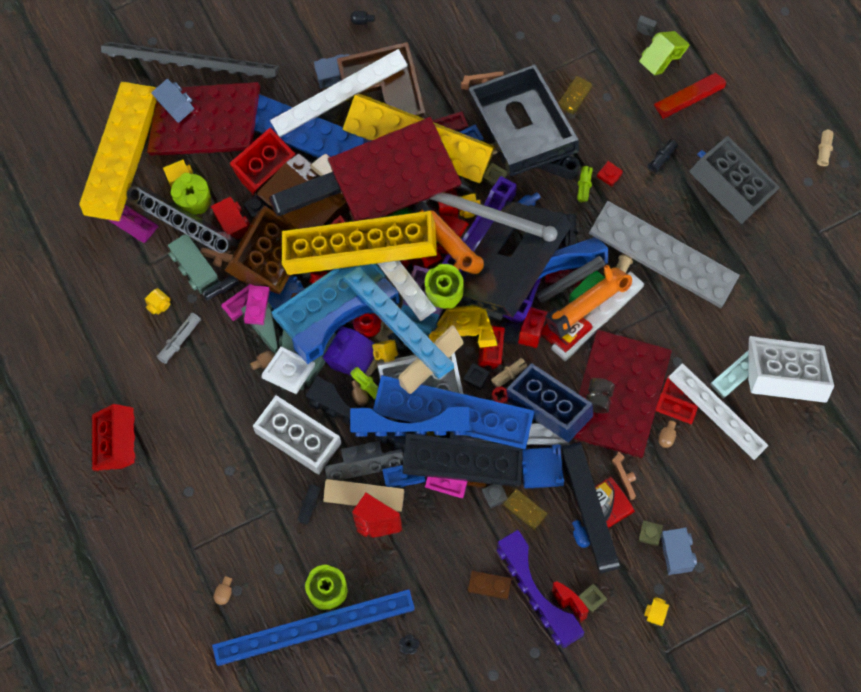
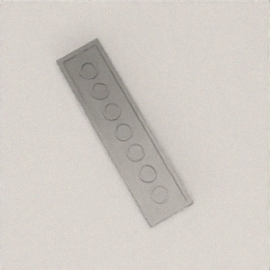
(664, 254)

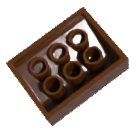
(320, 213)
(260, 252)

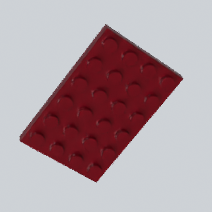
(219, 123)
(394, 171)
(638, 379)

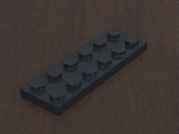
(462, 460)

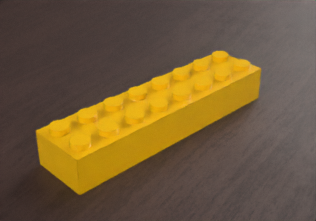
(375, 119)
(119, 152)
(359, 243)

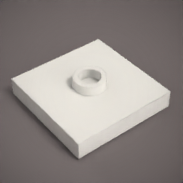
(288, 370)

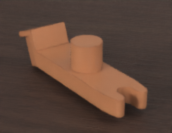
(479, 79)
(218, 257)
(625, 478)

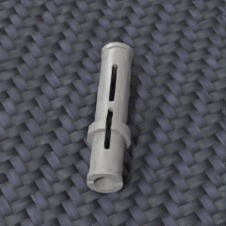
(174, 343)

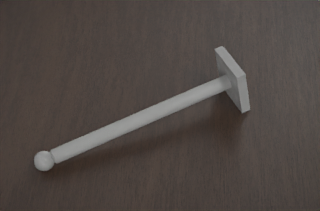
(548, 233)

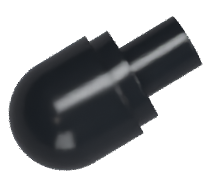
(361, 17)

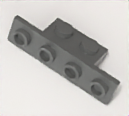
(362, 461)

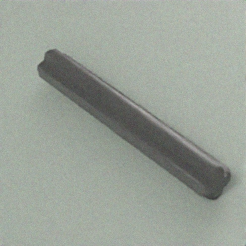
(571, 279)

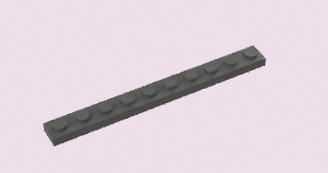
(183, 59)

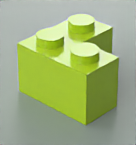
(664, 49)

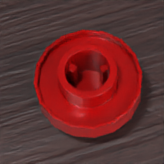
(367, 325)

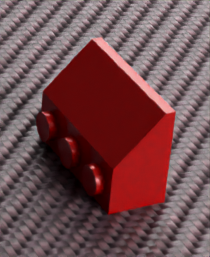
(261, 160)
(113, 438)
(375, 518)

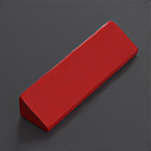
(690, 95)

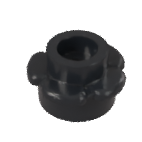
(408, 639)

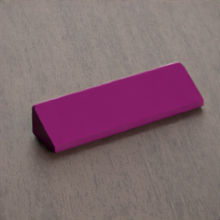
(135, 224)

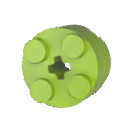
(191, 193)
(442, 276)
(337, 587)

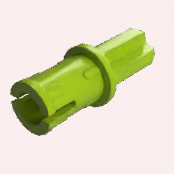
(584, 184)
(366, 383)

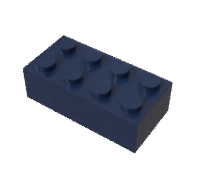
(552, 402)

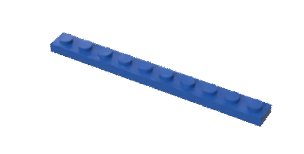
(313, 627)

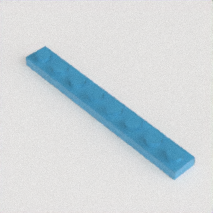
(399, 322)

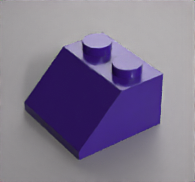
(349, 351)

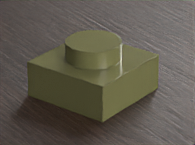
(493, 174)
(650, 533)
(592, 598)

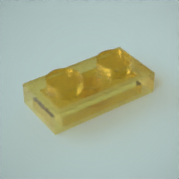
(575, 95)
(525, 509)

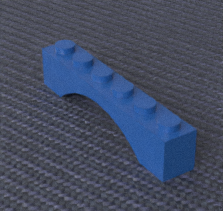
(576, 256)
(312, 341)
(368, 421)

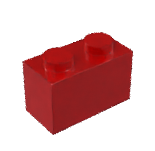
(229, 218)

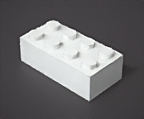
(297, 434)

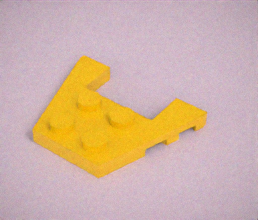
(467, 321)

